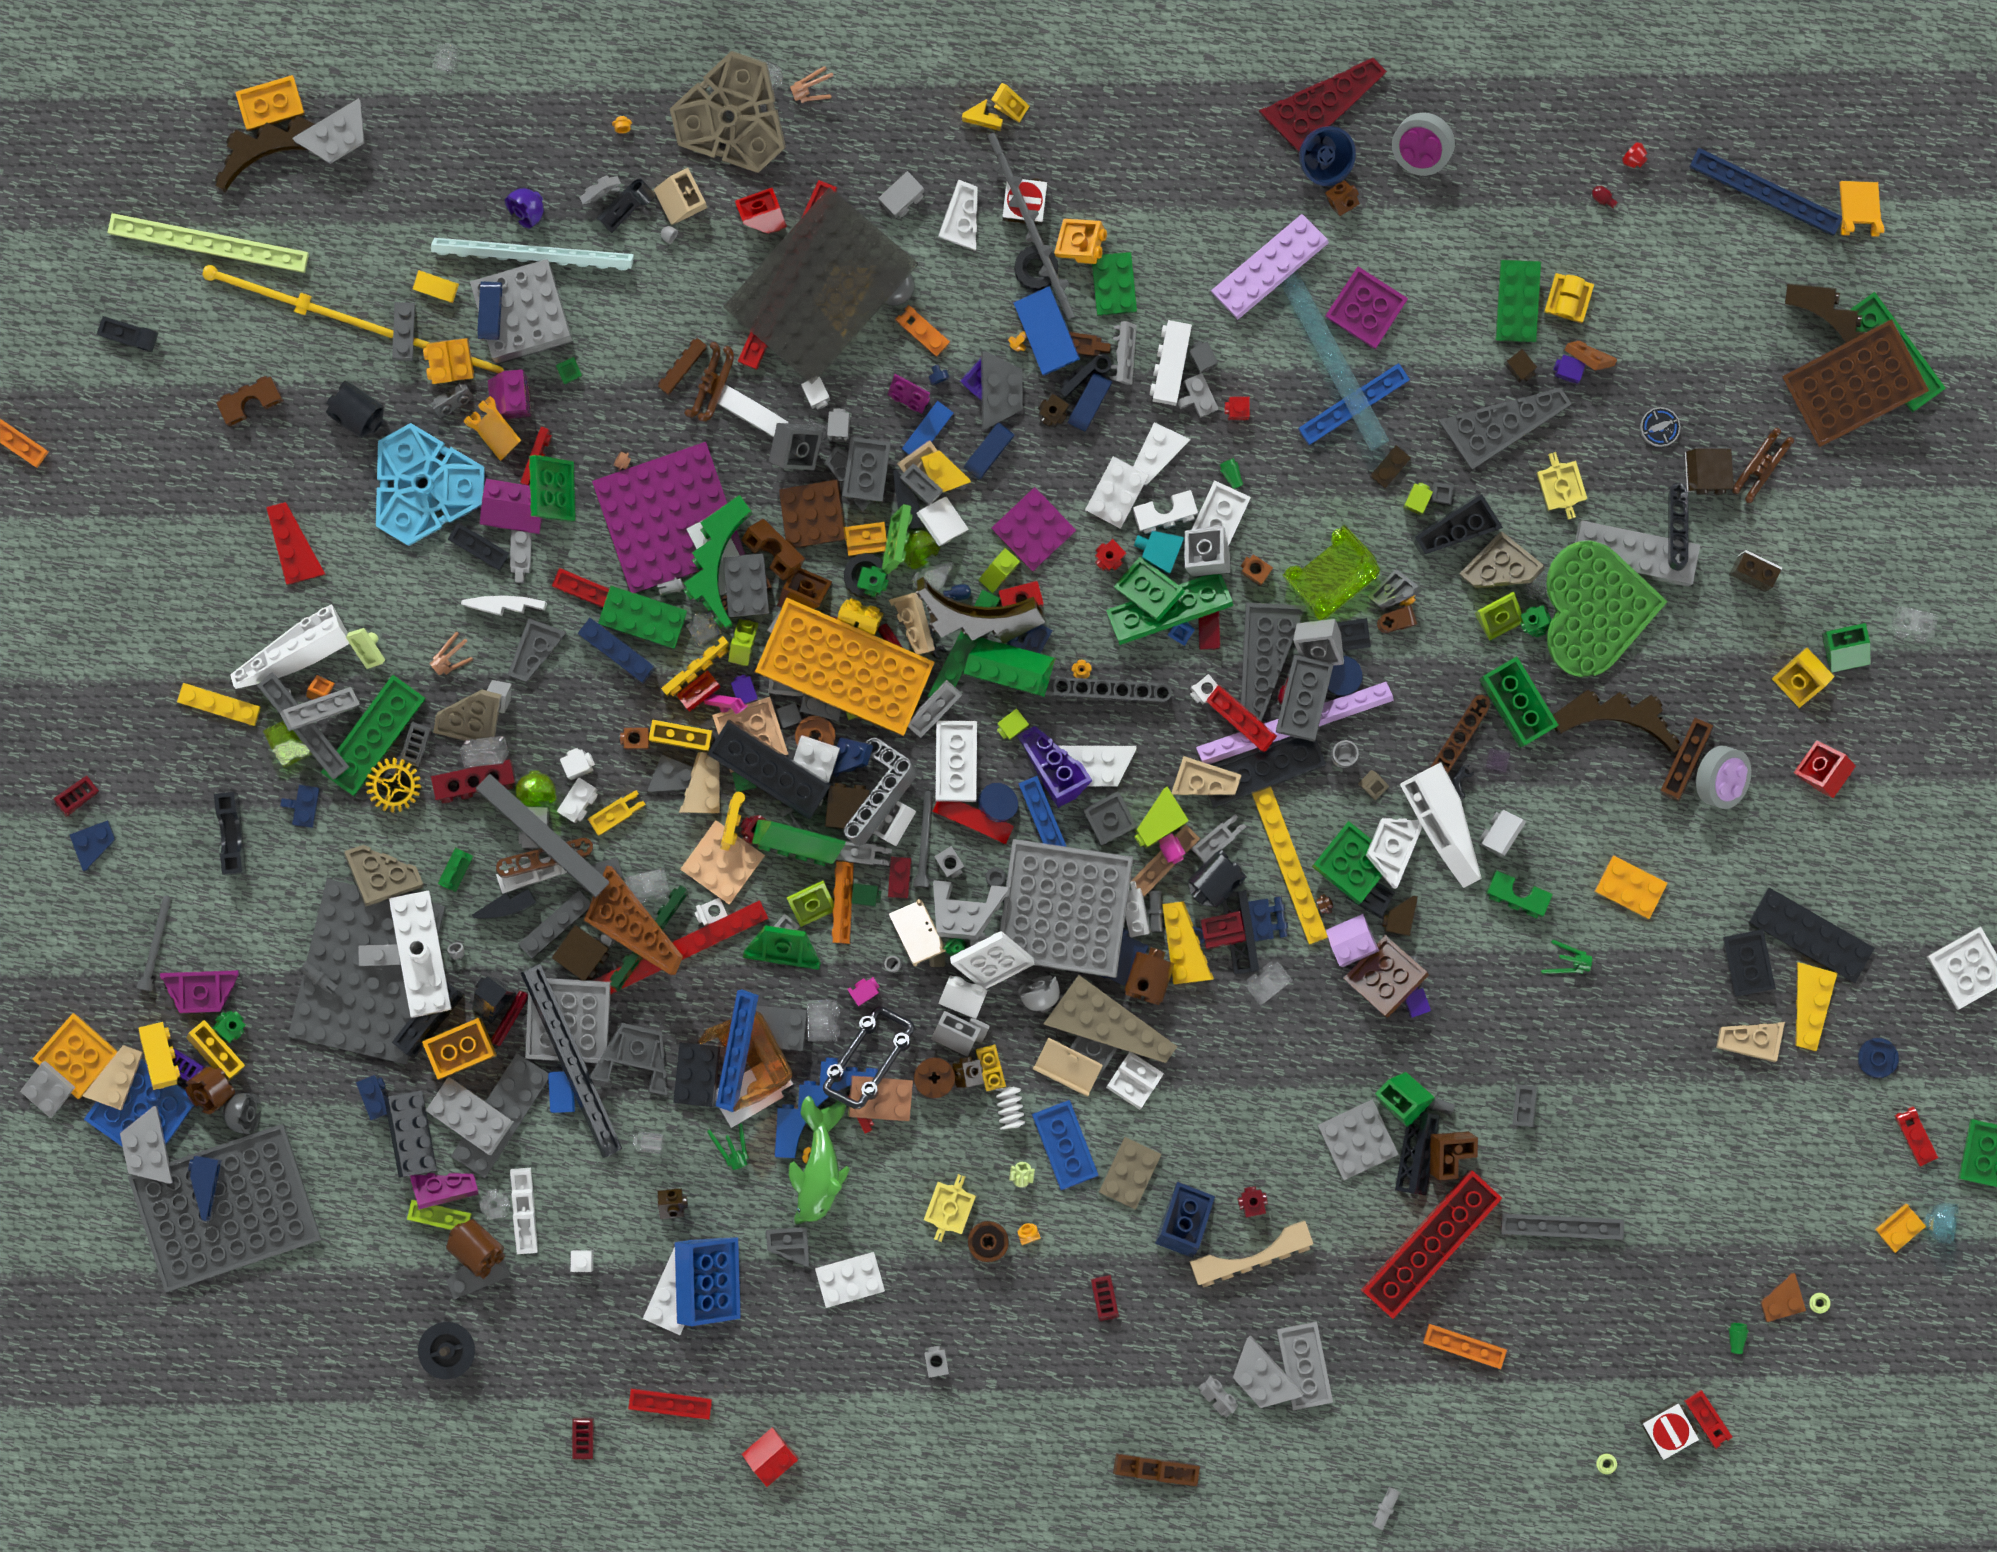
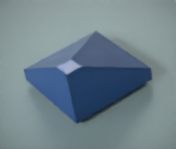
(1181, 632)

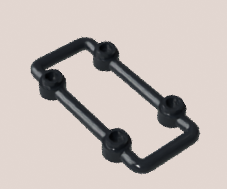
(869, 1089)

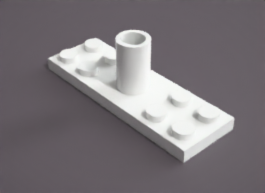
(423, 972)

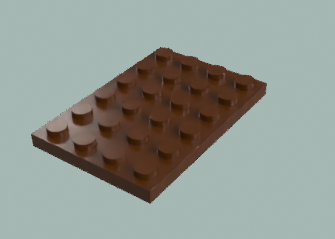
(1855, 383)

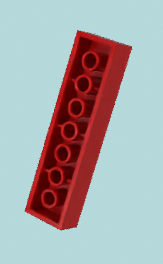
(1431, 1244)

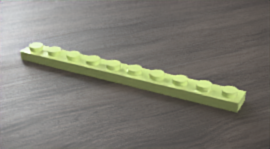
(208, 243)

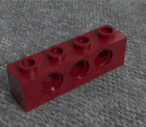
(442, 782)

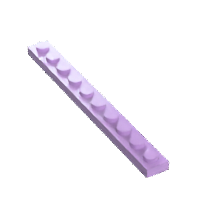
(1332, 711)

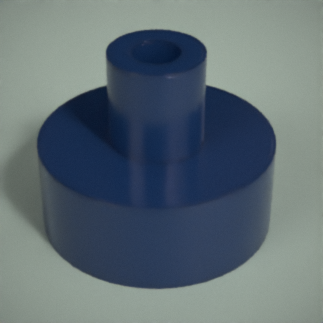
(938, 375)

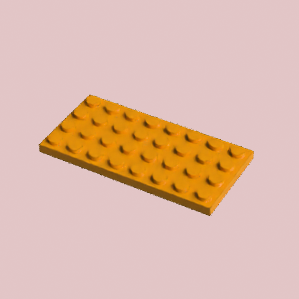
(844, 666)

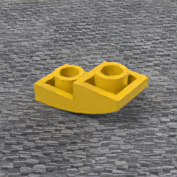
(435, 286)
(992, 1069)

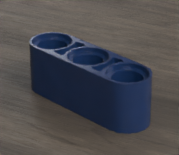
(489, 310)
(1089, 402)
(988, 451)

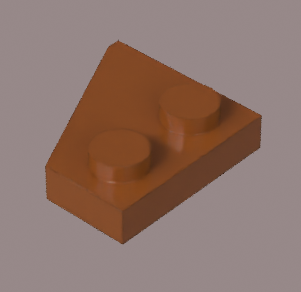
(1590, 356)
(1783, 1300)

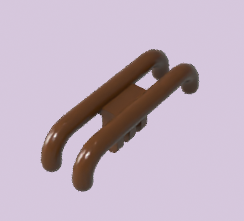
(712, 383)
(1762, 465)

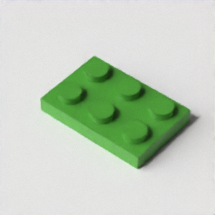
(896, 539)

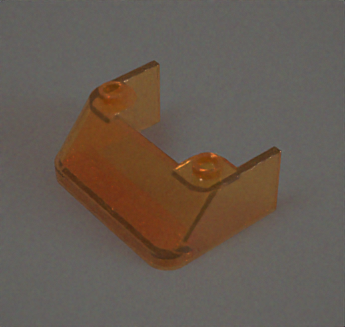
(763, 1058)

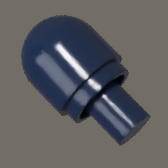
(958, 592)

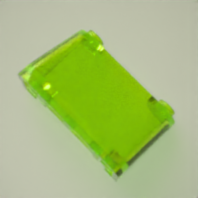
(1333, 574)

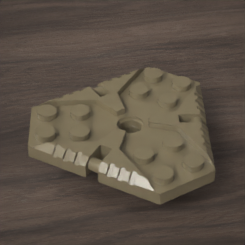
(741, 87)

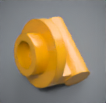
(1016, 343)
(1028, 1233)

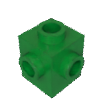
(870, 574)
(1536, 621)
(222, 1026)

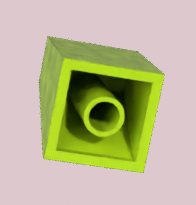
(1161, 820)

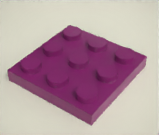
(1366, 307)
(1033, 529)

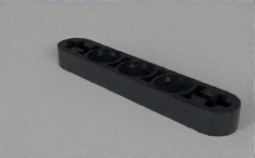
(1674, 534)

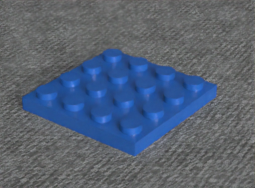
(171, 1103)

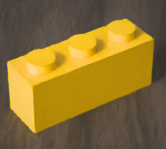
(681, 736)
(215, 1050)
(159, 1055)

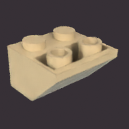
(680, 196)

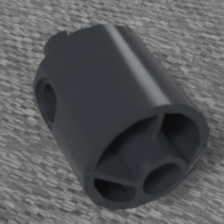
(355, 410)
(1215, 880)

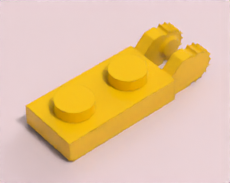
(614, 814)

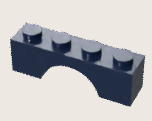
(616, 650)

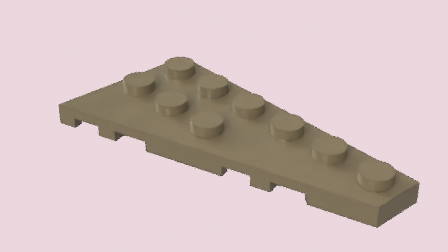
(1096, 1016)

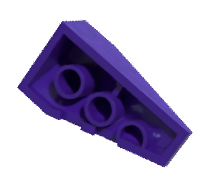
(1058, 771)

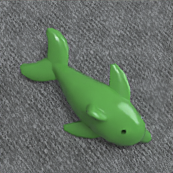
(821, 1175)

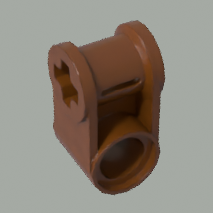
(1400, 619)

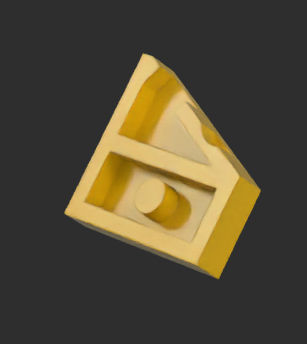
(943, 471)

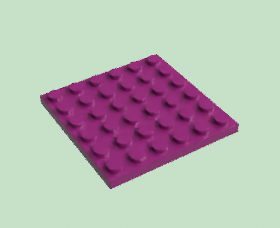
(652, 509)

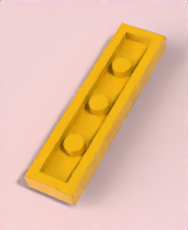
(219, 704)

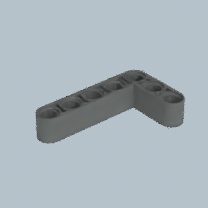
(882, 791)

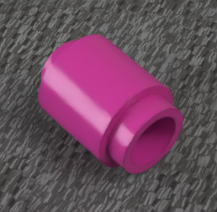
(1172, 849)

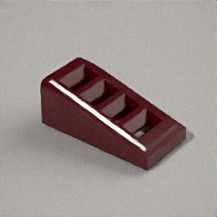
(80, 801)
(1110, 1315)
(582, 1421)

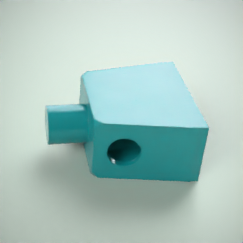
(1160, 550)

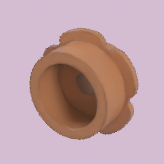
(622, 461)

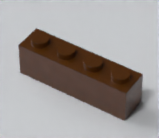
(1687, 759)

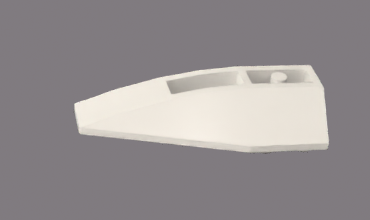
(295, 649)
(1444, 821)

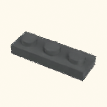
(403, 331)

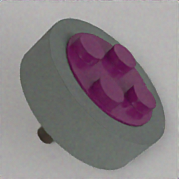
(1423, 144)

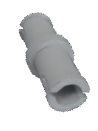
(1385, 1508)

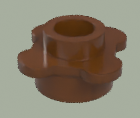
(1325, 904)

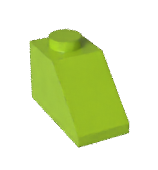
(999, 570)

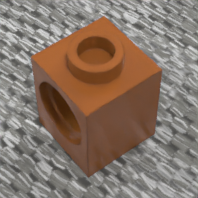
(1257, 578)
(644, 742)

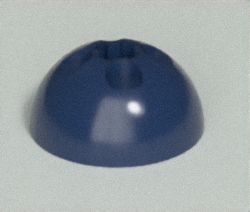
(1333, 161)

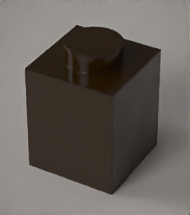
(1521, 366)

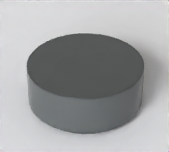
(995, 877)

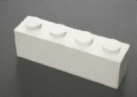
(1172, 362)

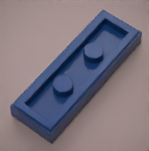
(928, 428)

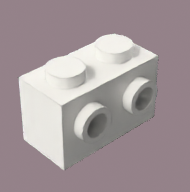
(577, 763)
(577, 800)
(895, 823)
(963, 996)

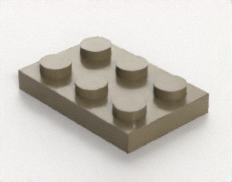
(1130, 1173)

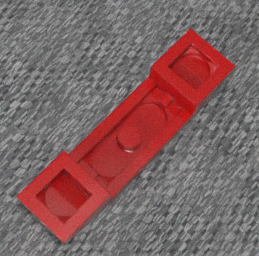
(973, 819)

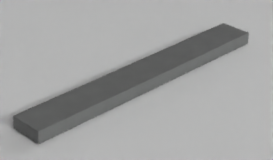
(542, 835)

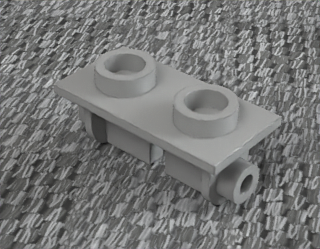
(1213, 1389)

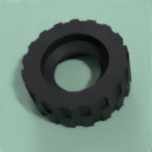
(1021, 272)
(852, 567)

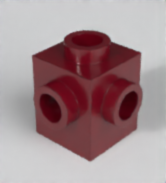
(747, 825)
(1255, 1209)

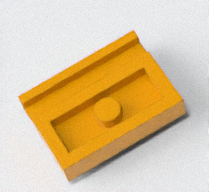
(866, 539)
(1900, 1228)

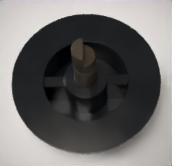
(446, 1350)

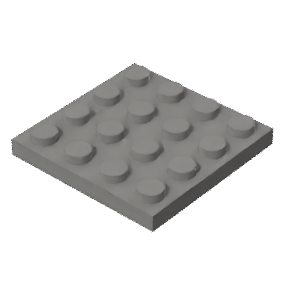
(586, 1013)

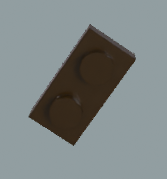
(1390, 467)

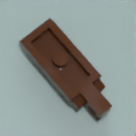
(1089, 344)

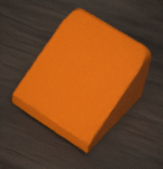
(319, 688)

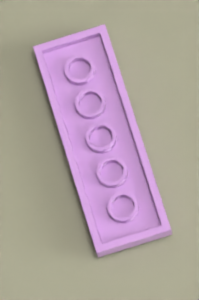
(1269, 266)

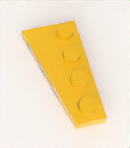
(704, 663)
(1184, 946)
(1812, 1003)

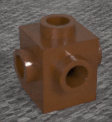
(1342, 197)

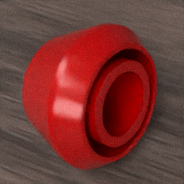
(1635, 156)

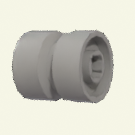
(1344, 754)

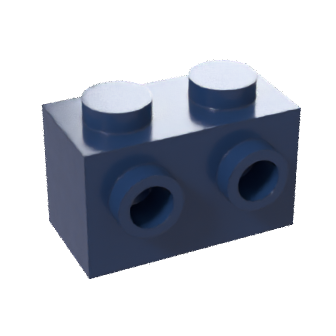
(373, 1096)

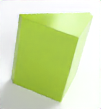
(1500, 616)
(811, 903)

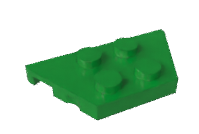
(783, 947)

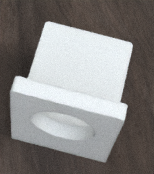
(1197, 693)
(703, 914)

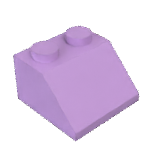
(1352, 940)

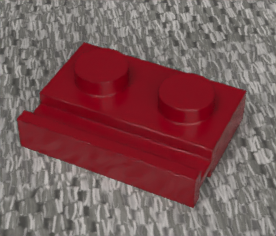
(1223, 930)

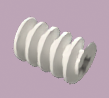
(1010, 1107)

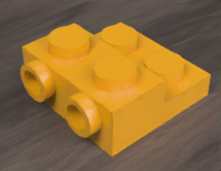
(1081, 240)
(449, 360)

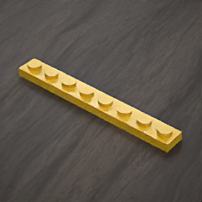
(1289, 865)

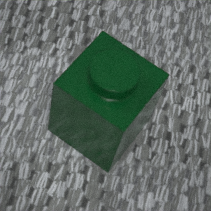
(865, 895)

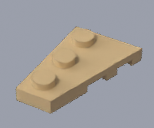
(914, 618)
(1204, 779)
(703, 790)
(1754, 1040)
(116, 1079)

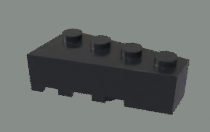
(1461, 524)
(491, 998)

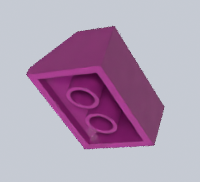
(508, 507)

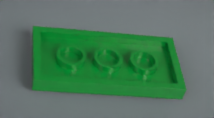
(1518, 300)
(642, 617)

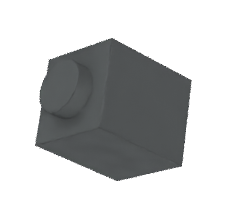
(1203, 357)

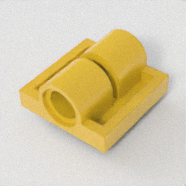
(1569, 297)
(868, 617)

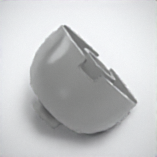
(1041, 994)

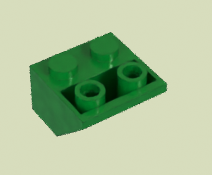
(1847, 647)
(1404, 1098)

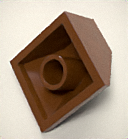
(805, 589)

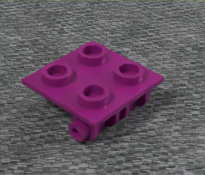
(908, 394)

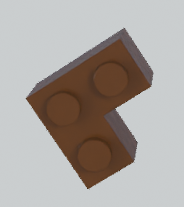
(1447, 1150)

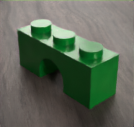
(1501, 889)

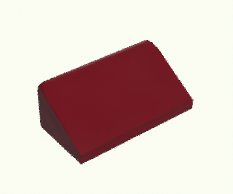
(1209, 632)

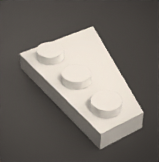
(960, 219)
(1158, 450)

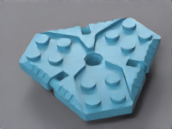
(453, 484)

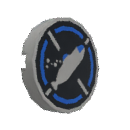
(1660, 427)

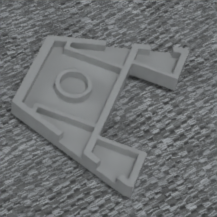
(964, 918)

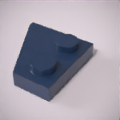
(851, 756)
(92, 843)

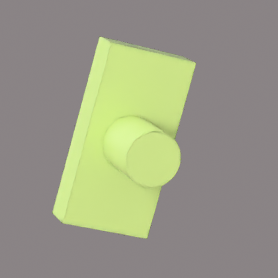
(365, 647)

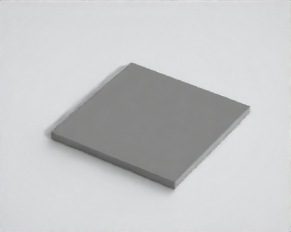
(1067, 906)

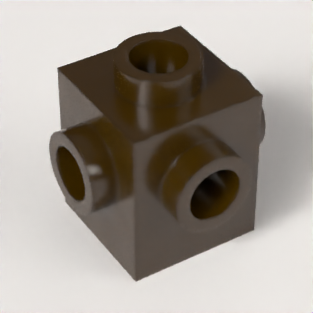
(1056, 404)
(968, 1072)
(672, 1203)

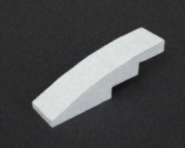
(749, 410)
(497, 604)
(523, 880)
(523, 1210)

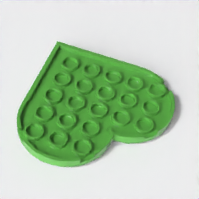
(1598, 607)

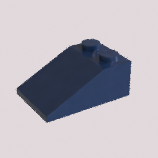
(1185, 1220)

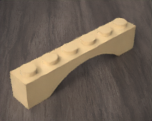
(1292, 1238)

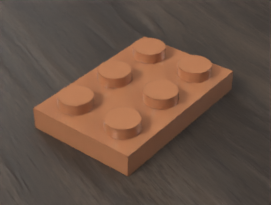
(890, 1104)

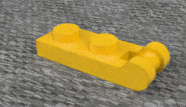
(732, 820)

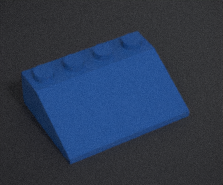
(707, 1281)

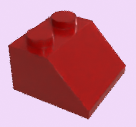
(1825, 769)
(770, 1457)

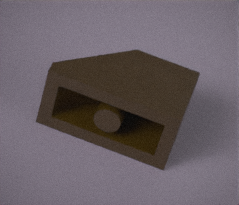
(1401, 917)

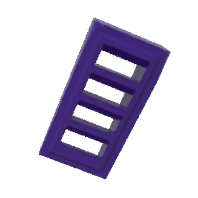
(199, 1067)

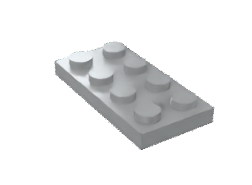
(469, 1116)
(1305, 1364)

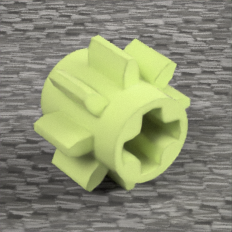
(1022, 1174)

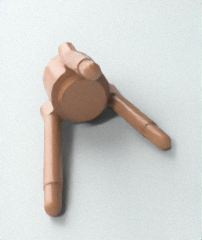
(800, 88)
(441, 662)

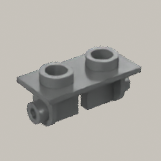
(460, 396)

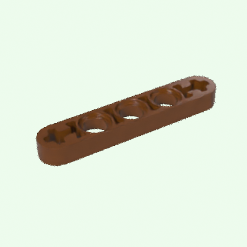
(1463, 728)
(536, 864)

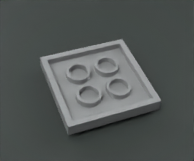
(1357, 1139)

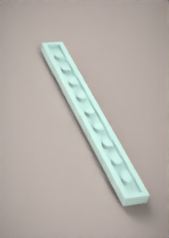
(536, 253)

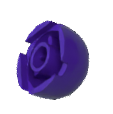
(526, 205)

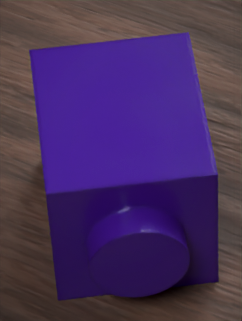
(1569, 369)
(744, 689)
(1417, 1003)

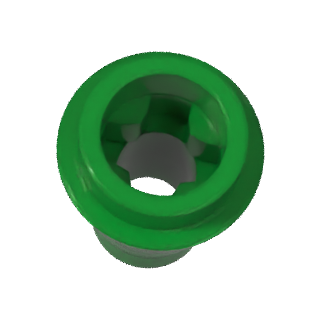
(1231, 472)
(1738, 1335)

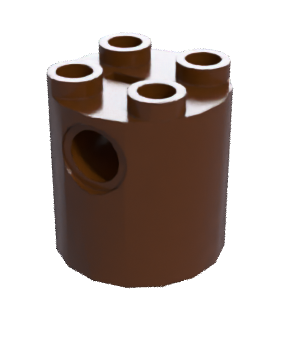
(1149, 969)
(475, 1248)

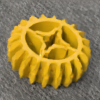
(410, 791)

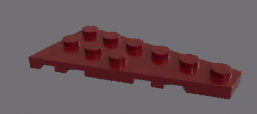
(1322, 102)

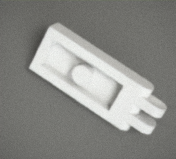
(1136, 912)

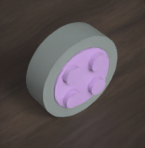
(1723, 777)

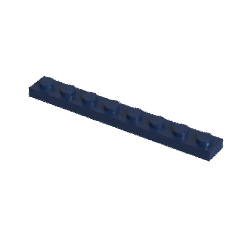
(1765, 191)

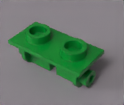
(455, 869)
(954, 946)

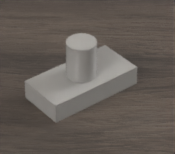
(379, 955)

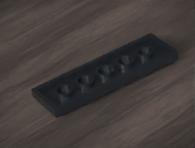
(769, 769)
(1261, 769)
(1811, 935)

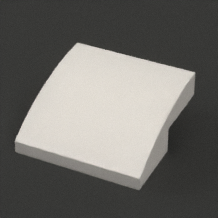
(942, 521)
(1135, 1080)

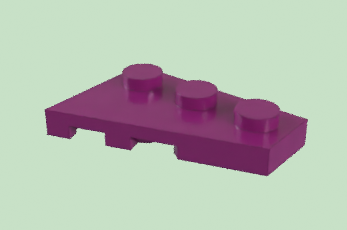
(440, 1189)

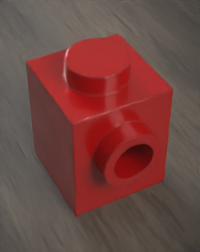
(1237, 408)

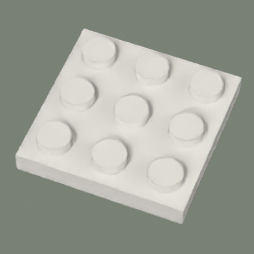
(992, 960)
(1966, 967)

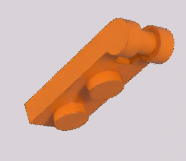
(923, 331)

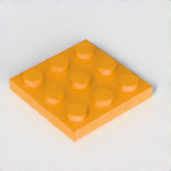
(77, 1054)

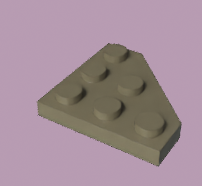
(1502, 564)
(470, 717)
(380, 875)

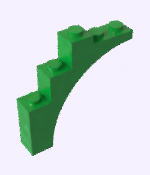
(720, 528)

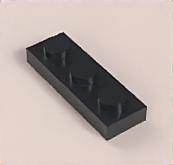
(478, 546)

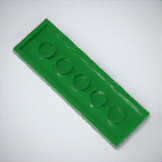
(1874, 314)
(1200, 599)
(376, 732)

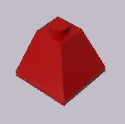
(761, 211)

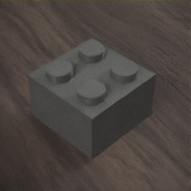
(795, 446)

